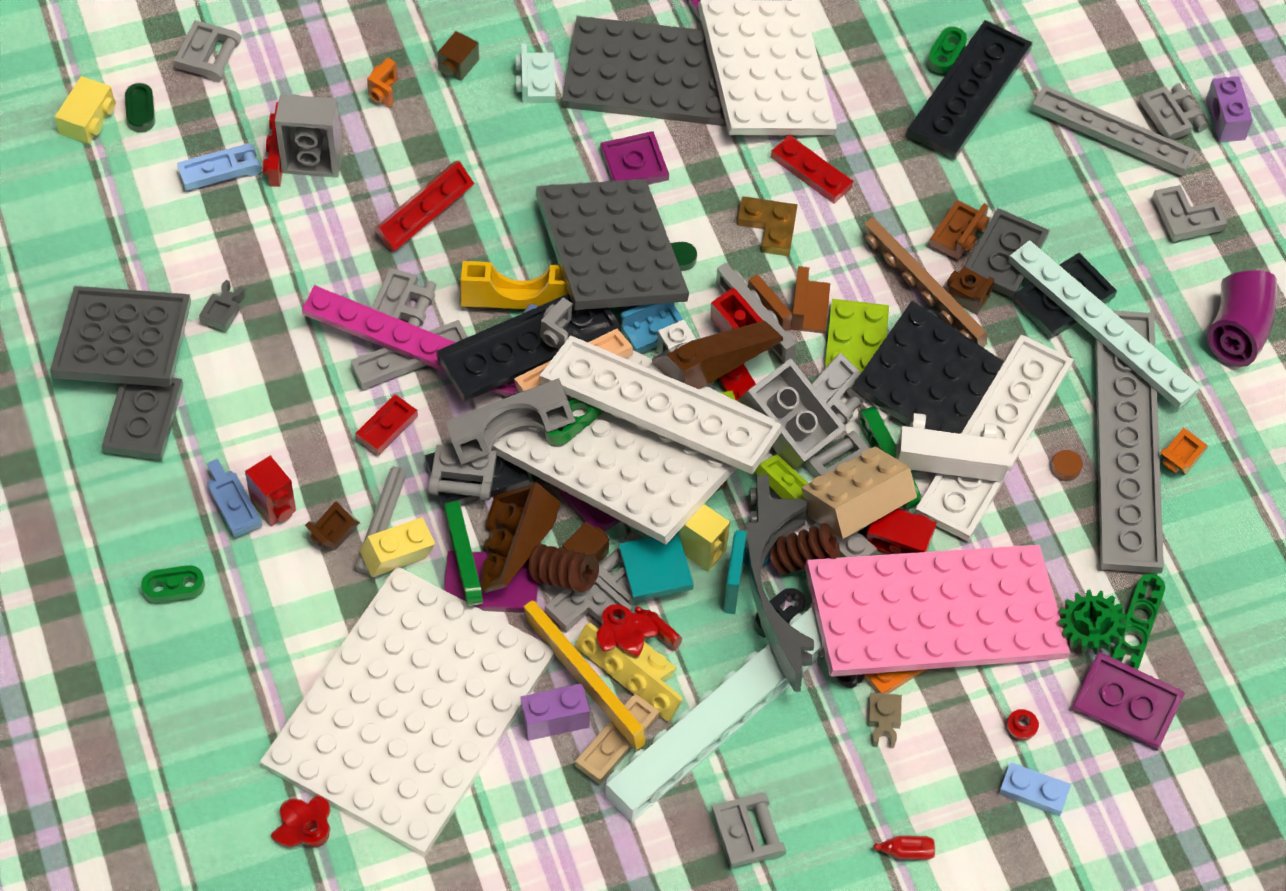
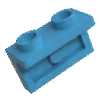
(642, 323)

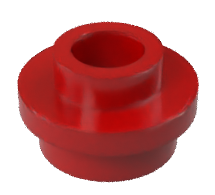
(1020, 732)

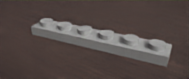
(1113, 130)

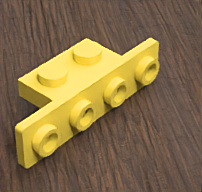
(639, 675)

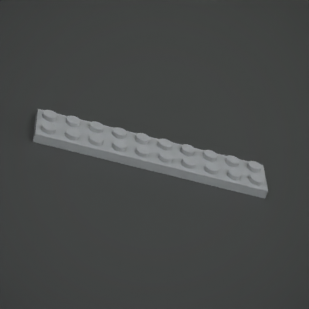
(1128, 460)

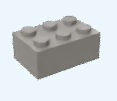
(309, 135)
(801, 410)

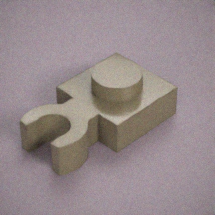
(885, 715)

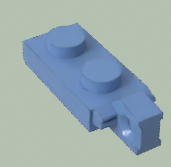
(232, 500)

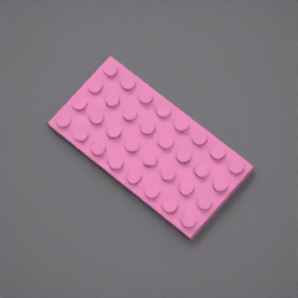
(935, 610)

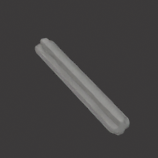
(384, 509)

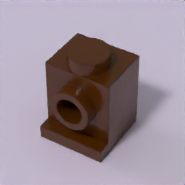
(970, 289)

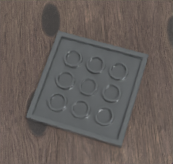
(121, 336)

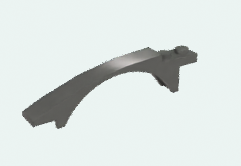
(768, 522)

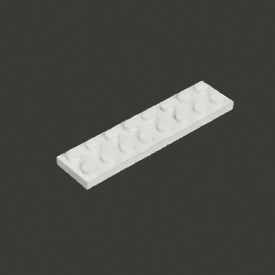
(662, 404)
(1016, 405)

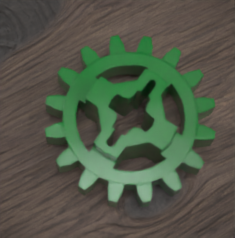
(1107, 617)

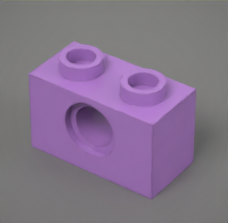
(1229, 109)

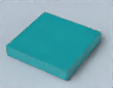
(655, 567)
(734, 571)

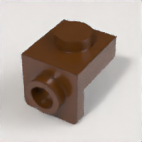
(332, 527)

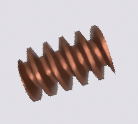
(795, 550)
(563, 568)

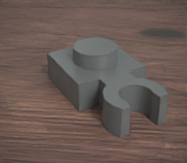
(222, 309)

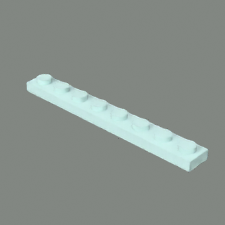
(1104, 324)

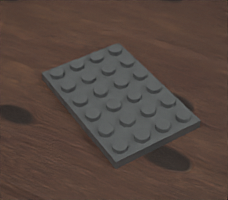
(642, 71)
(611, 244)

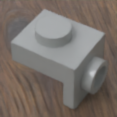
(554, 321)

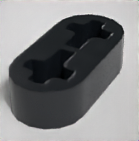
(778, 604)

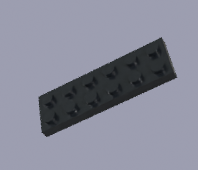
(969, 89)
(514, 348)

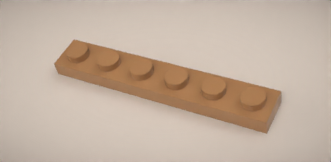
(917, 276)

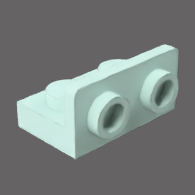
(537, 76)

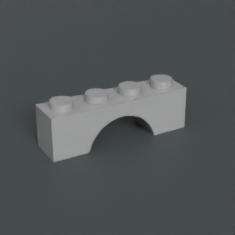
(479, 429)

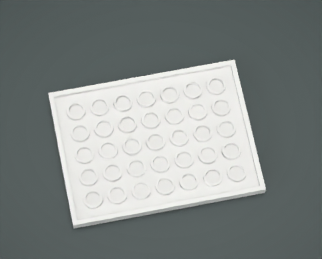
(624, 468)
(409, 710)

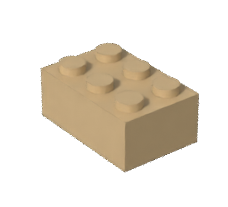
(859, 492)

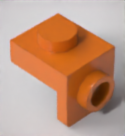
(380, 82)
(1183, 452)

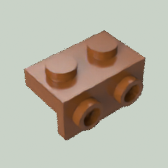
(959, 229)

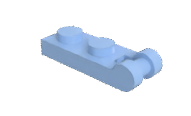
(219, 166)

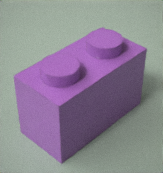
(555, 711)

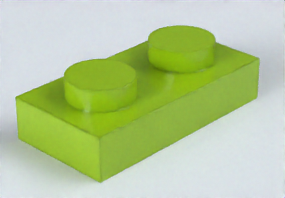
(782, 478)

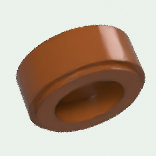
(1067, 465)

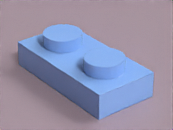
(1035, 789)

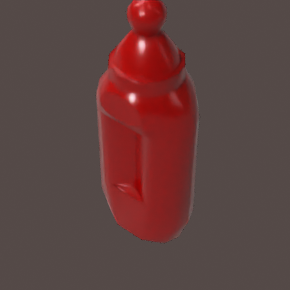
(665, 631)
(908, 847)

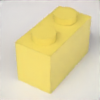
(85, 110)
(705, 537)
(397, 547)

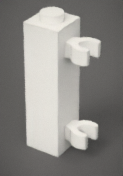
(953, 452)

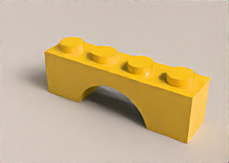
(488, 288)

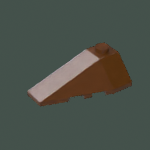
(713, 356)
(516, 525)

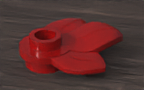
(624, 633)
(300, 819)

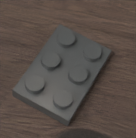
(1000, 240)
(142, 420)

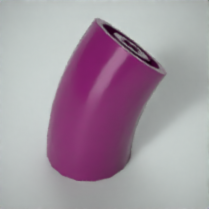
(1243, 317)

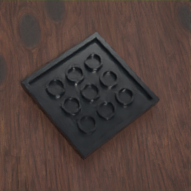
(929, 372)

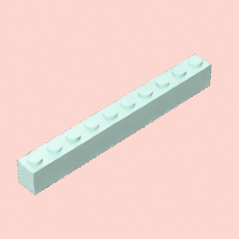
(705, 727)

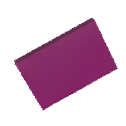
(512, 598)
(1128, 700)

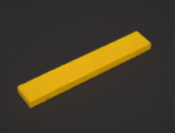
(585, 674)

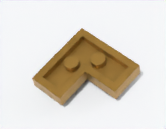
(774, 217)

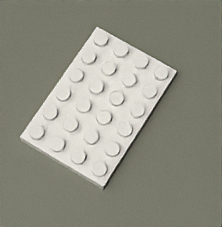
(766, 67)

